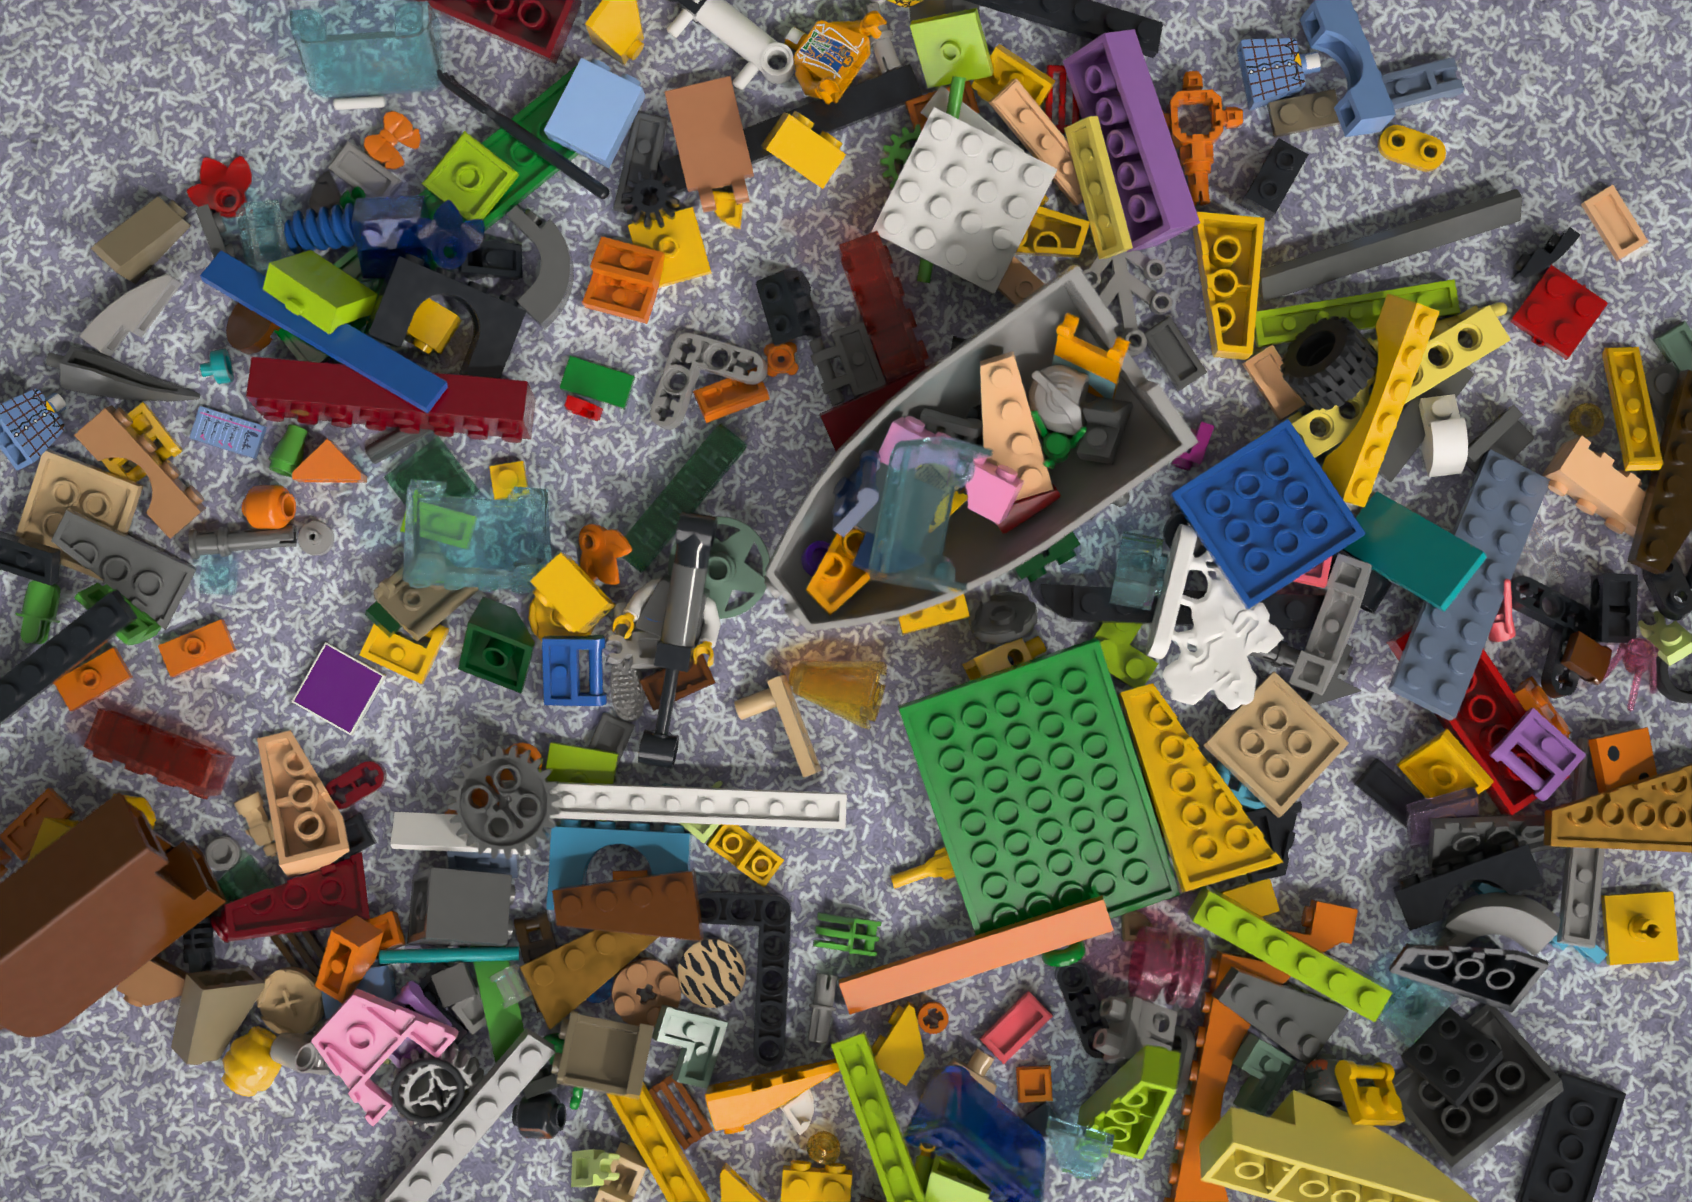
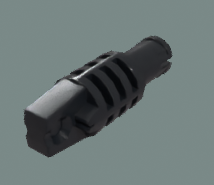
(199, 946)

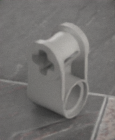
(298, 1053)

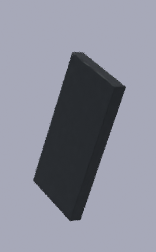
(1572, 1142)

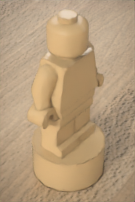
(259, 826)

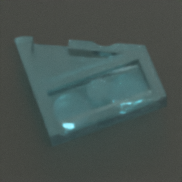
(1079, 1148)

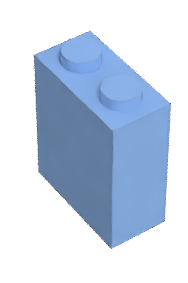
(595, 111)

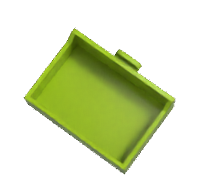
(318, 290)

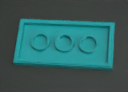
(1414, 551)

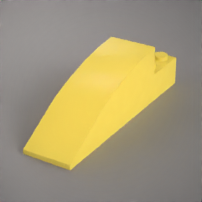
(1318, 1156)

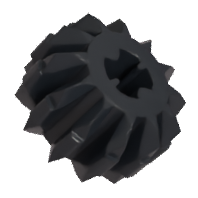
(637, 204)

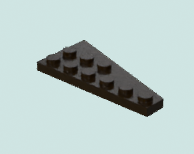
(1668, 499)

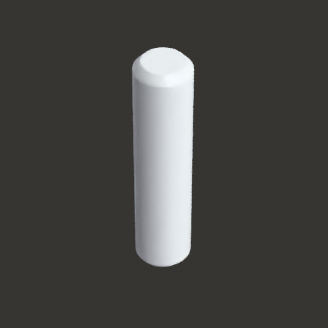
(359, 102)

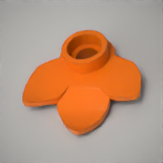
(599, 552)

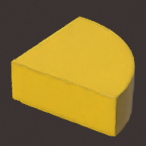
(728, 209)

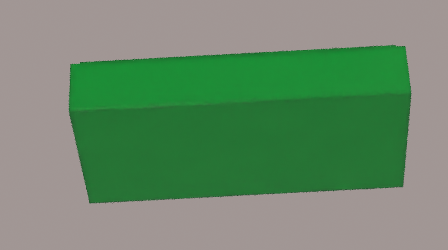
(597, 382)

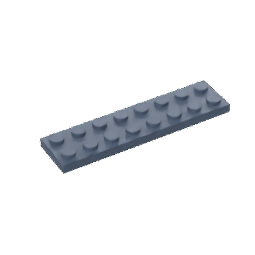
(1449, 643)

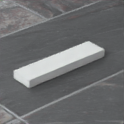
(436, 833)

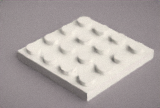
(964, 200)

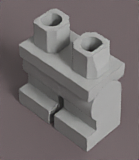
(1132, 1027)

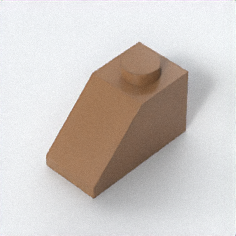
(153, 983)

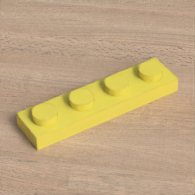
(1098, 187)

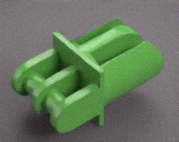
(39, 611)
(870, 936)

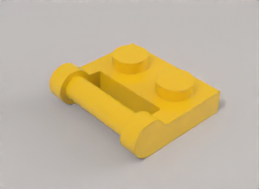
(145, 422)
(402, 654)
(1369, 1104)

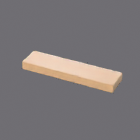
(1038, 135)

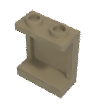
(602, 1055)

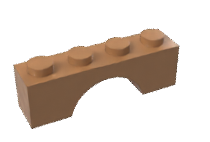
(172, 501)

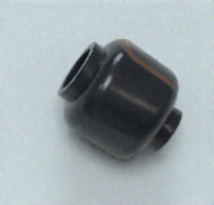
(539, 1116)

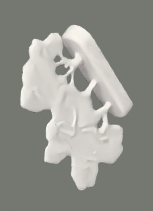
(1221, 631)

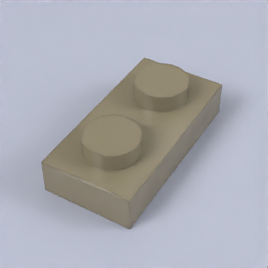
(1303, 113)

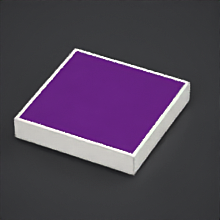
(339, 688)

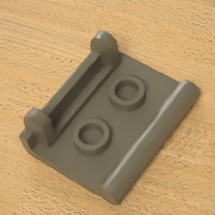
(418, 608)

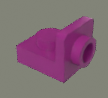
(1196, 452)

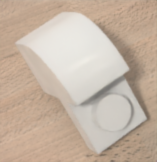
(1445, 436)

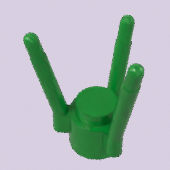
(1056, 445)

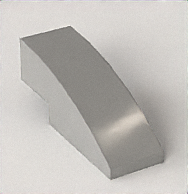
(130, 312)

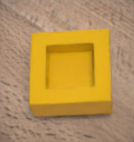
(506, 477)

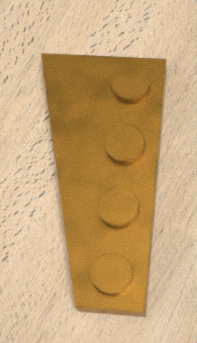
(578, 969)

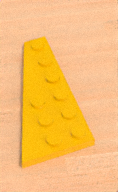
(1196, 809)

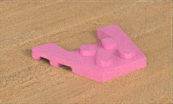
(365, 1035)

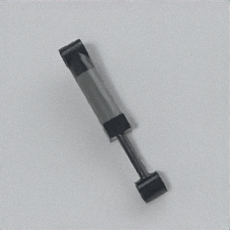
(679, 629)

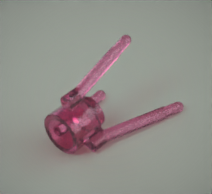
(1637, 657)

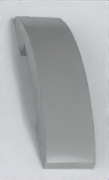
(1333, 625)

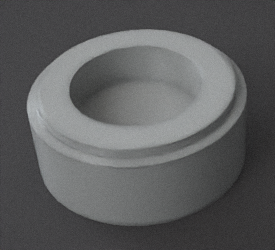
(223, 853)

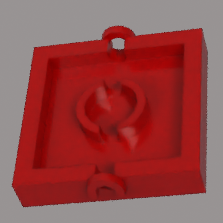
(1559, 312)

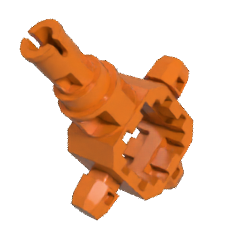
(1197, 149)

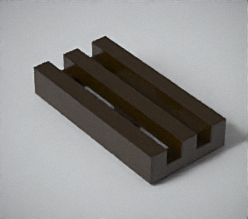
(290, 956)

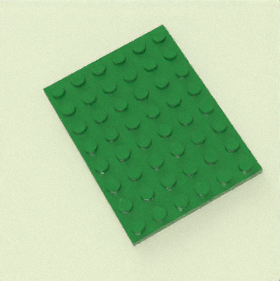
(1039, 790)

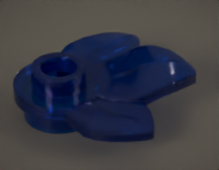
(450, 231)

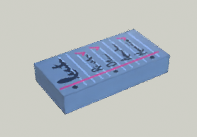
(228, 432)

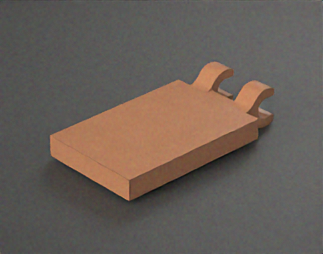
(710, 139)

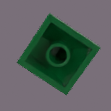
(497, 646)

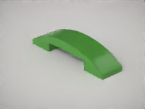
(502, 1023)

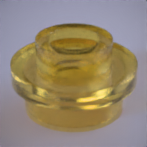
(1593, 412)
(823, 1147)

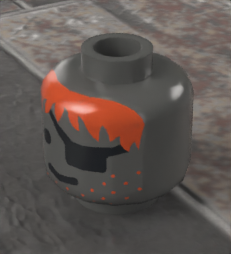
(1322, 1081)

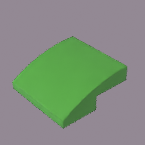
(138, 631)

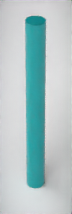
(449, 955)

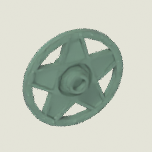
(729, 570)

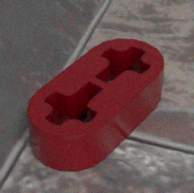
(351, 778)

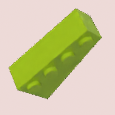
(1134, 1100)

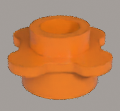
(774, 352)

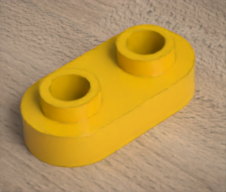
(1412, 148)

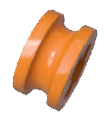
(923, 1012)

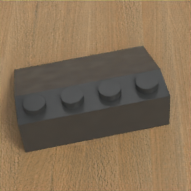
(1495, 1106)

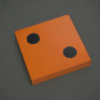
(1622, 758)

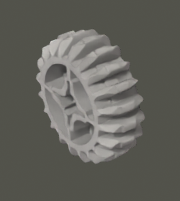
(417, 1096)

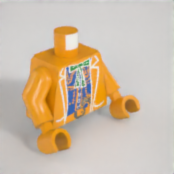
(832, 54)

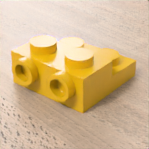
(814, 1184)

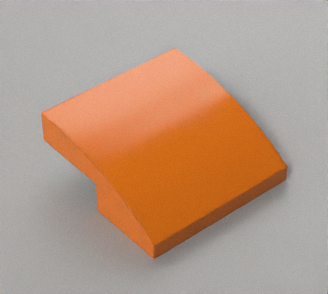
(624, 280)

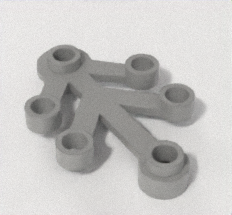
(1124, 285)

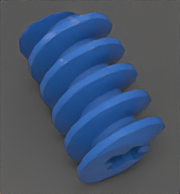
(320, 231)

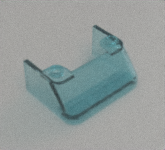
(918, 510)

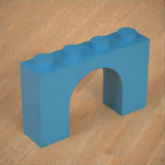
(575, 845)

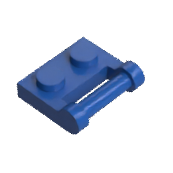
(561, 670)

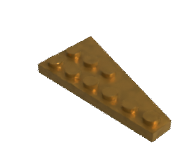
(1634, 816)

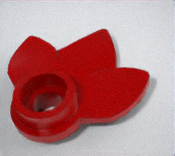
(221, 182)

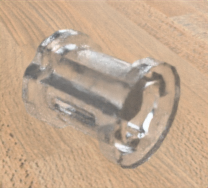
(510, 986)

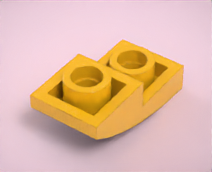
(745, 853)

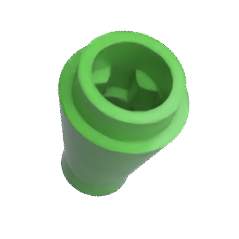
(289, 451)

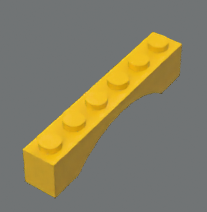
(1402, 339)

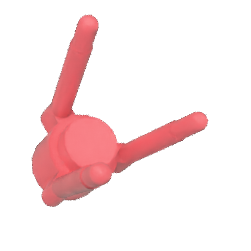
(1503, 626)

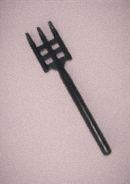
(525, 137)

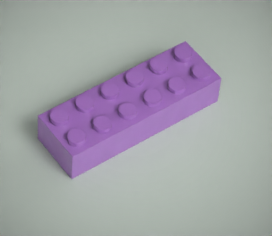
(1116, 86)

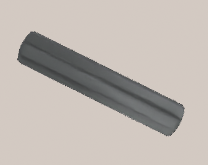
(392, 443)

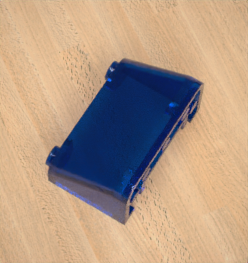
(981, 1134)

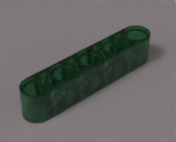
(683, 493)

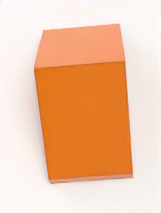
(328, 465)

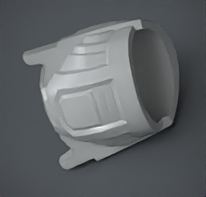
(1059, 398)

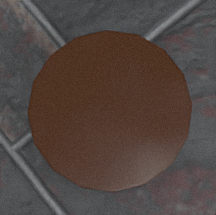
(248, 330)

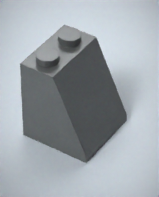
(460, 908)

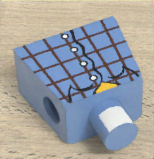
(1273, 69)
(30, 426)

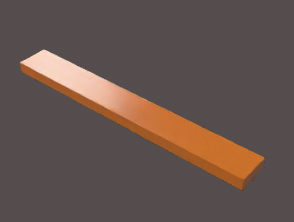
(975, 955)

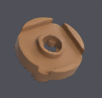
(637, 975)

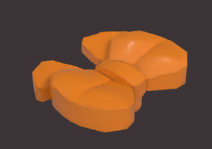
(396, 129)

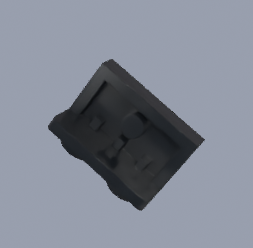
(788, 307)

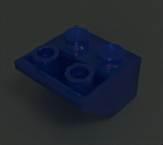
(388, 230)

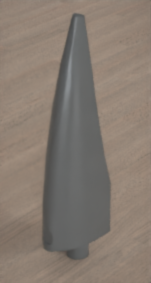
(106, 377)

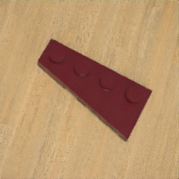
(302, 903)

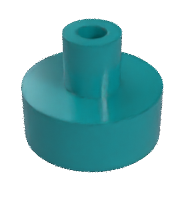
(219, 366)

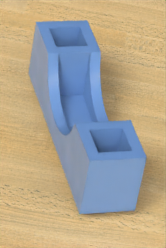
(1336, 30)

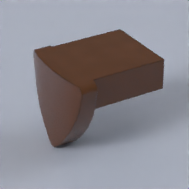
(1586, 658)

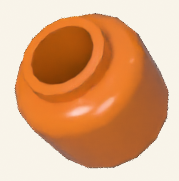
(269, 506)

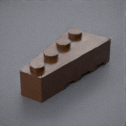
(635, 905)

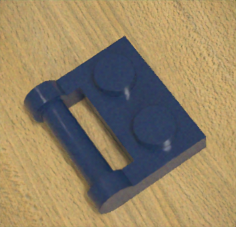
(856, 493)

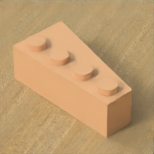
(1010, 426)
(1596, 485)

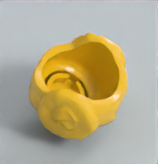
(249, 1063)

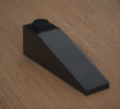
(1480, 974)

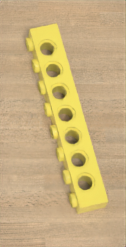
(1486, 335)

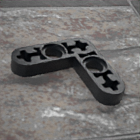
(1562, 628)

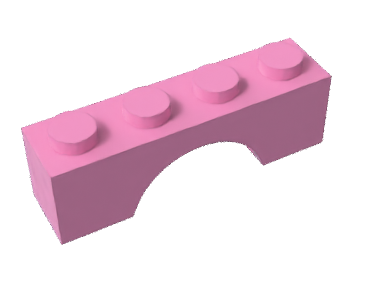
(991, 488)

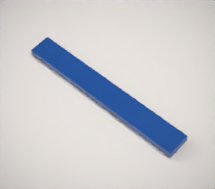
(344, 344)

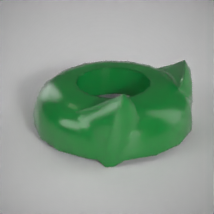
(1065, 956)

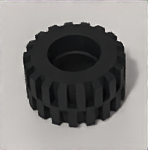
(1329, 363)

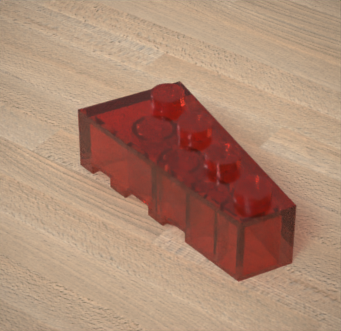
(881, 306)
(158, 753)

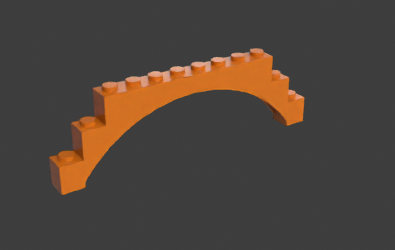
(1220, 1040)

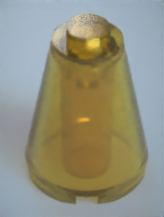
(841, 687)

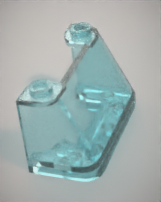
(373, 60)

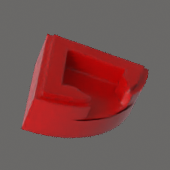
(575, 406)

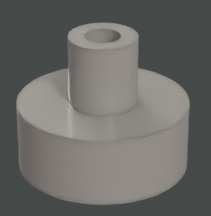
(323, 539)

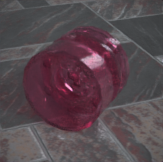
(1173, 967)

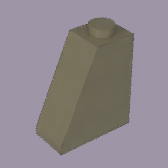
(143, 238)
(212, 1011)

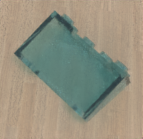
(475, 539)

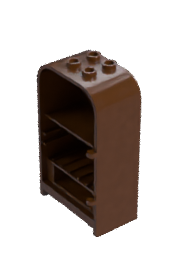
(94, 915)

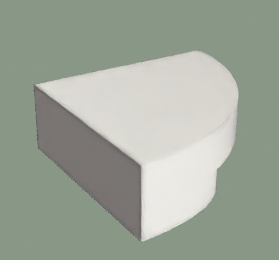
(800, 1110)

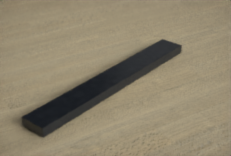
(854, 106)

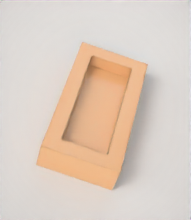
(1614, 222)
(1268, 378)

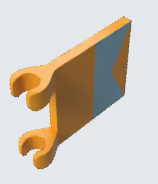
(1098, 364)

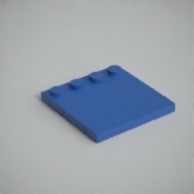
(1267, 514)

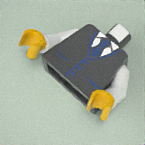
(649, 608)

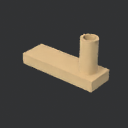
(781, 696)

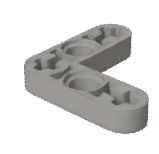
(699, 361)

